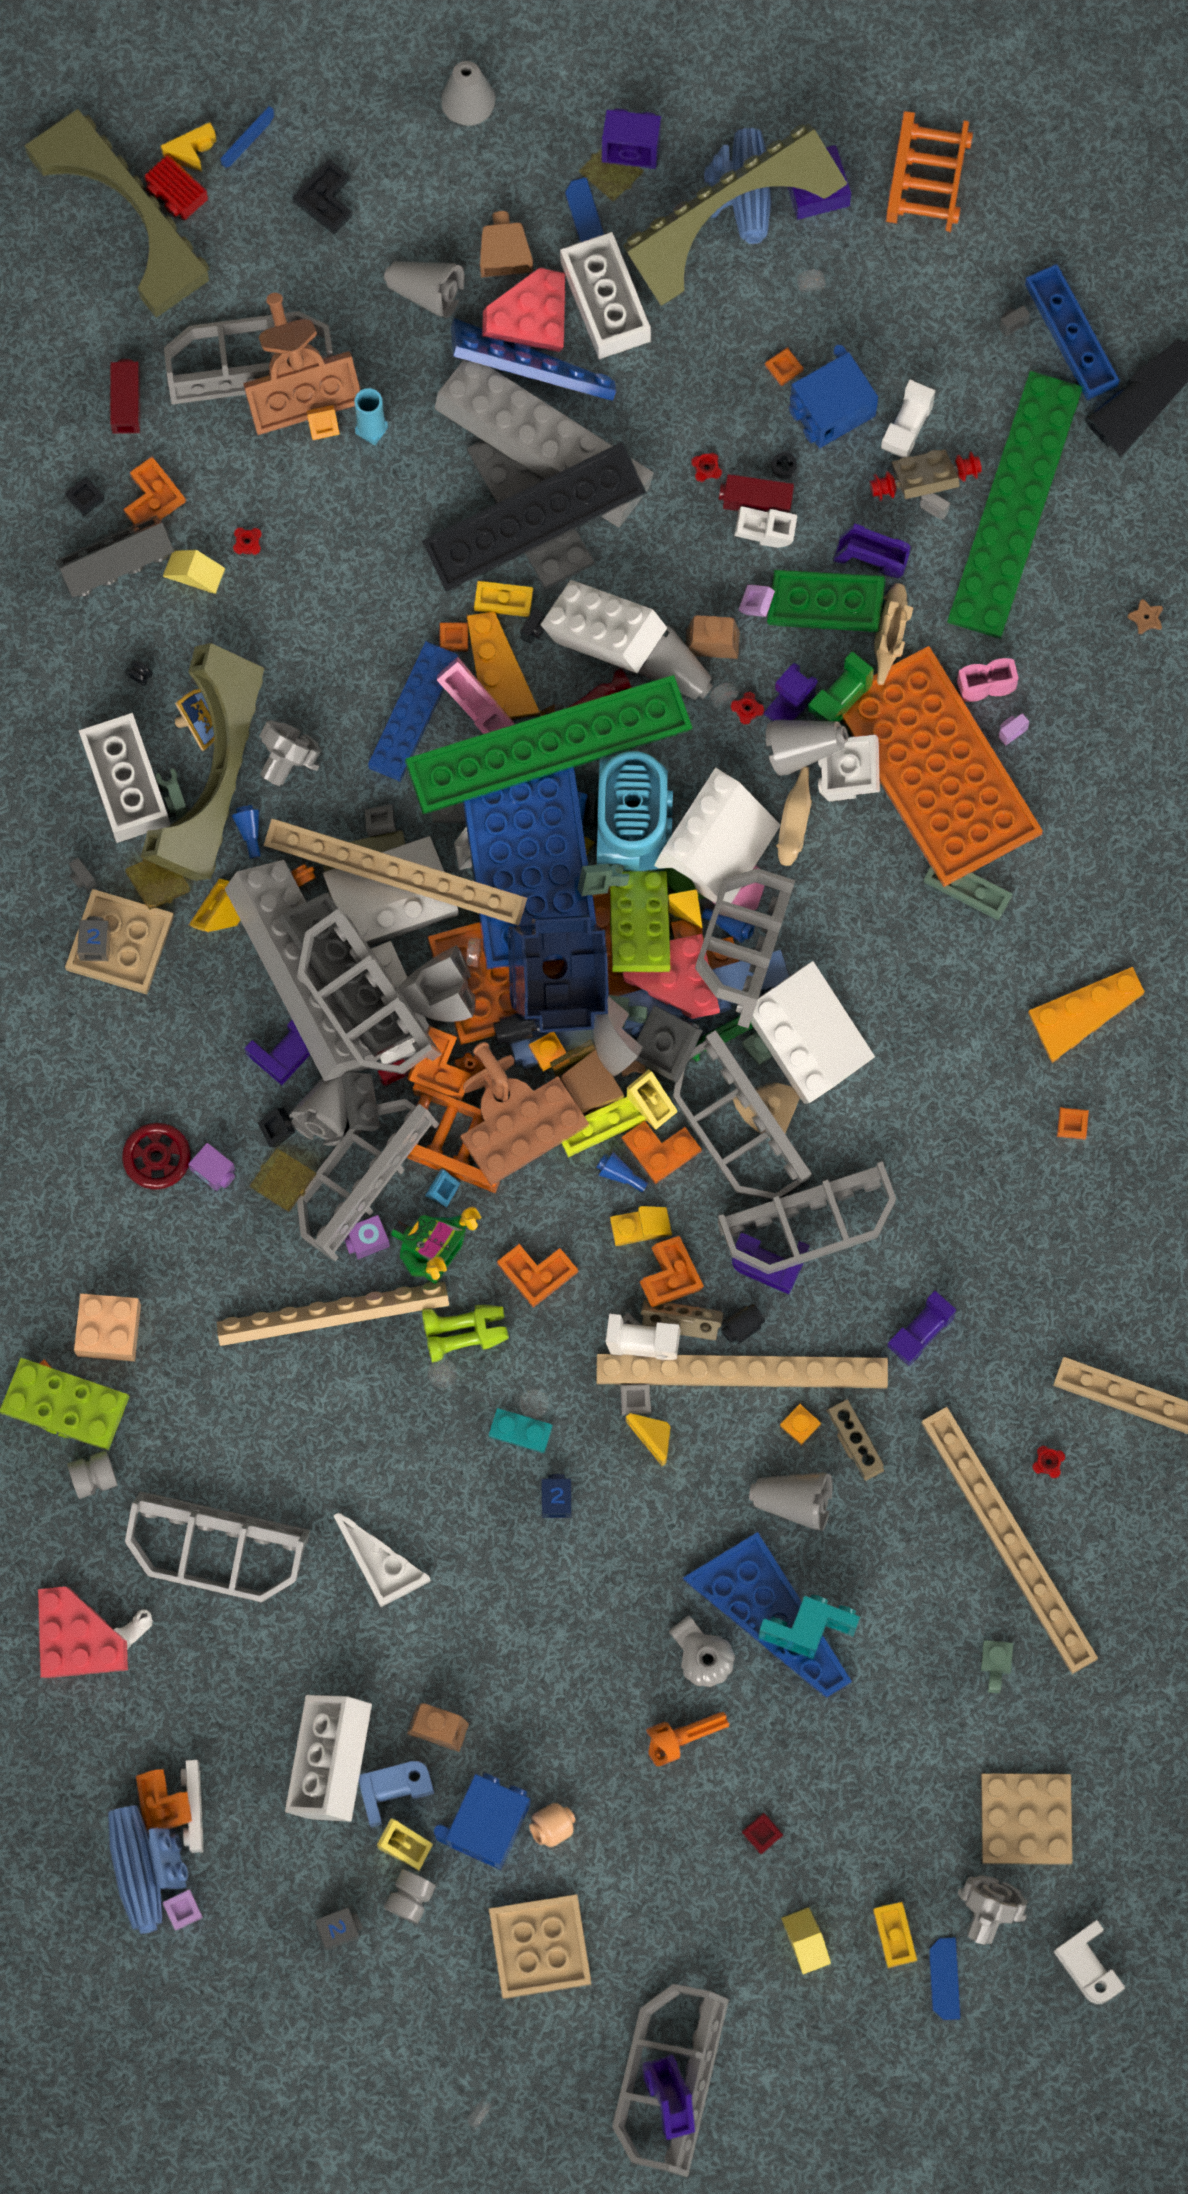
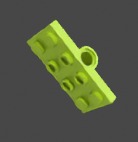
(640, 923)
(64, 1404)

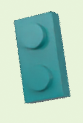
(520, 1430)

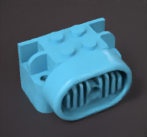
(638, 833)

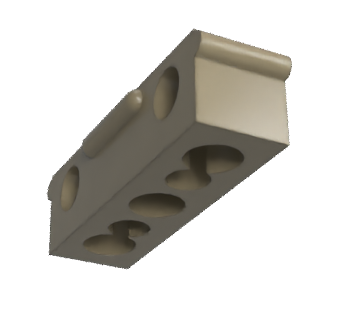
(691, 1320)
(851, 1448)

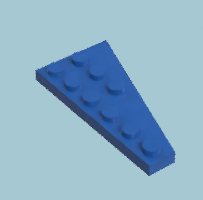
(525, 361)
(751, 1587)

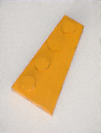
(498, 667)
(1078, 1014)

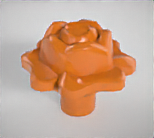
(470, 1063)

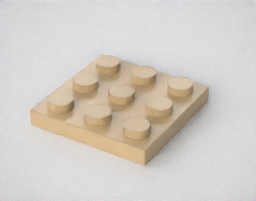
(135, 942)
(1026, 1819)
(540, 1946)

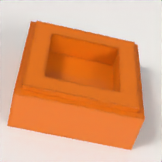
(784, 366)
(454, 637)
(1072, 1123)

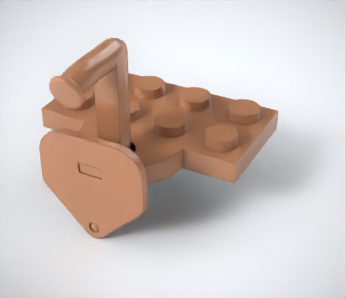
(302, 382)
(520, 1126)

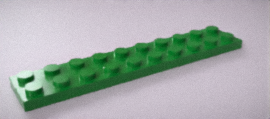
(1015, 505)
(548, 744)

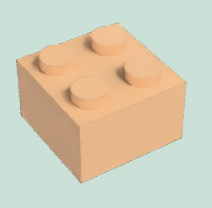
(107, 1327)

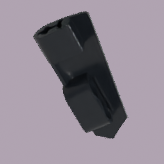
(1140, 402)

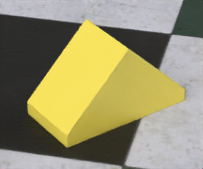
(194, 570)
(651, 1099)
(404, 1844)
(806, 1940)

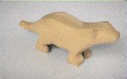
(891, 630)
(794, 820)

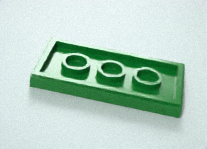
(826, 600)

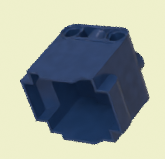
(577, 991)

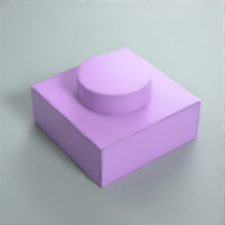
(756, 600)
(1013, 728)
(182, 1910)

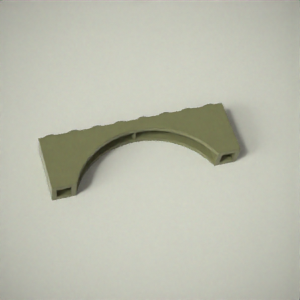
(77, 149)
(793, 162)
(230, 691)

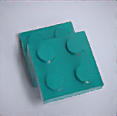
(809, 1626)

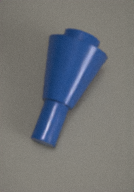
(248, 824)
(736, 928)
(615, 1169)

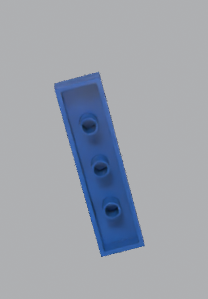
(1072, 332)
(411, 713)

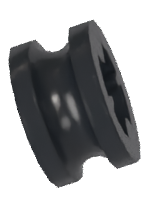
(791, 460)
(138, 672)

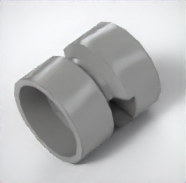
(92, 1474)
(410, 1896)

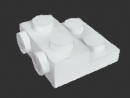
(851, 769)

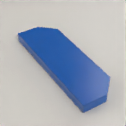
(247, 138)
(583, 210)
(944, 1979)

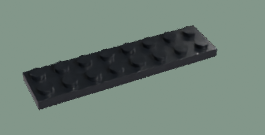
(534, 516)

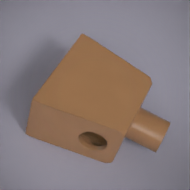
(504, 248)
(713, 637)
(591, 1084)
(438, 1726)

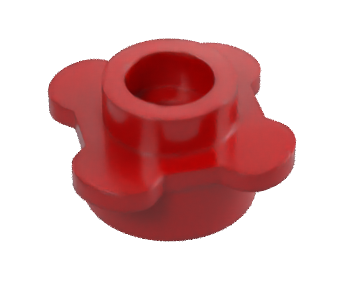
(710, 460)
(247, 548)
(747, 715)
(1056, 1458)

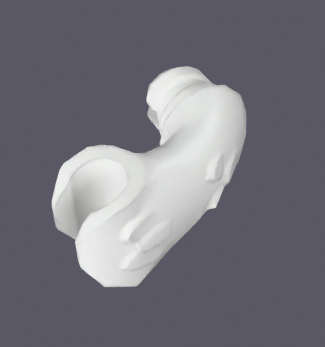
(136, 1628)

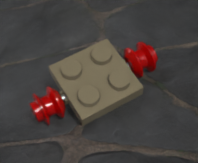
(925, 474)

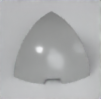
(441, 988)
(613, 1045)

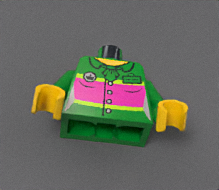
(433, 1242)

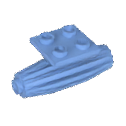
(754, 206)
(144, 1866)

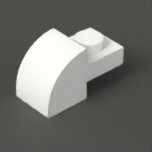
(769, 528)

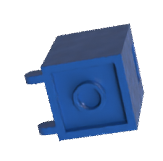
(833, 399)
(486, 1821)

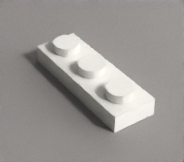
(191, 1778)

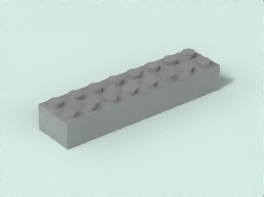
(523, 426)
(260, 899)

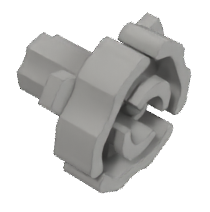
(286, 751)
(991, 1906)

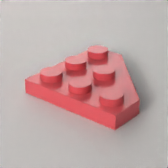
(530, 312)
(683, 984)
(76, 1637)

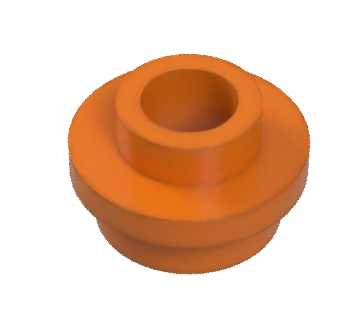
(303, 874)

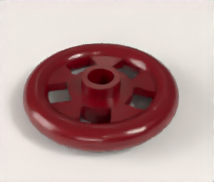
(154, 1132)

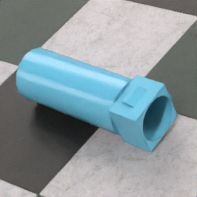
(370, 415)

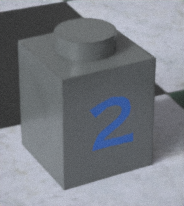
(94, 939)
(339, 1928)

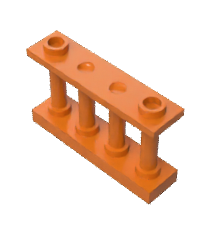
(907, 156)
(433, 1155)

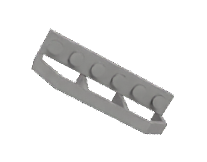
(225, 381)
(757, 958)
(377, 977)
(763, 1120)
(367, 1188)
(815, 1198)
(208, 1519)
(698, 2074)

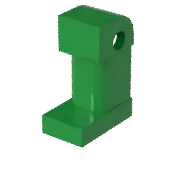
(844, 691)

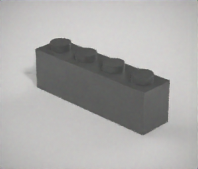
(115, 556)

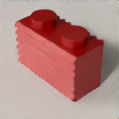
(175, 187)

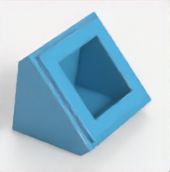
(443, 1188)

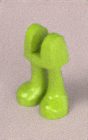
(481, 1336)

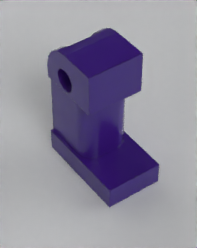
(873, 548)
(794, 695)
(284, 1058)
(780, 1280)
(911, 1341)
(674, 2097)

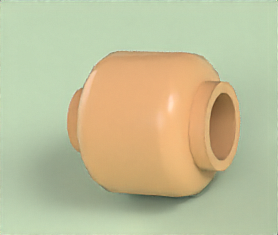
(552, 1825)

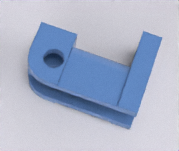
(393, 1784)

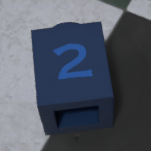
(556, 1497)

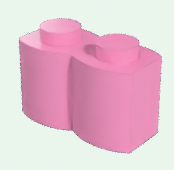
(981, 680)

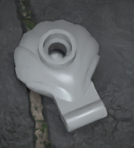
(697, 1645)

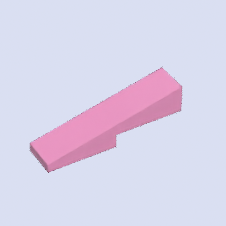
(473, 697)

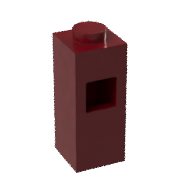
(125, 396)
(756, 494)

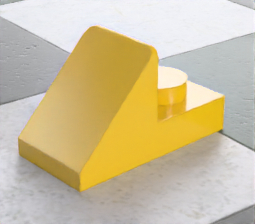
(184, 147)
(641, 1225)

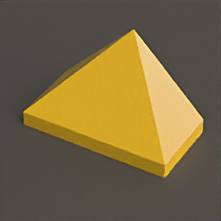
(685, 906)
(216, 910)
(653, 1434)

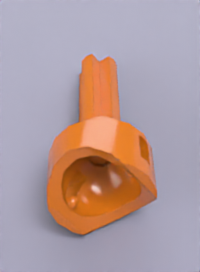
(667, 1741)

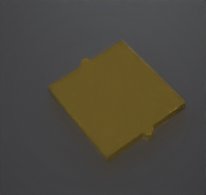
(610, 177)
(156, 883)
(571, 1058)
(282, 1180)

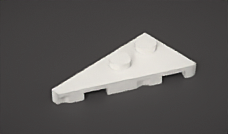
(385, 1571)

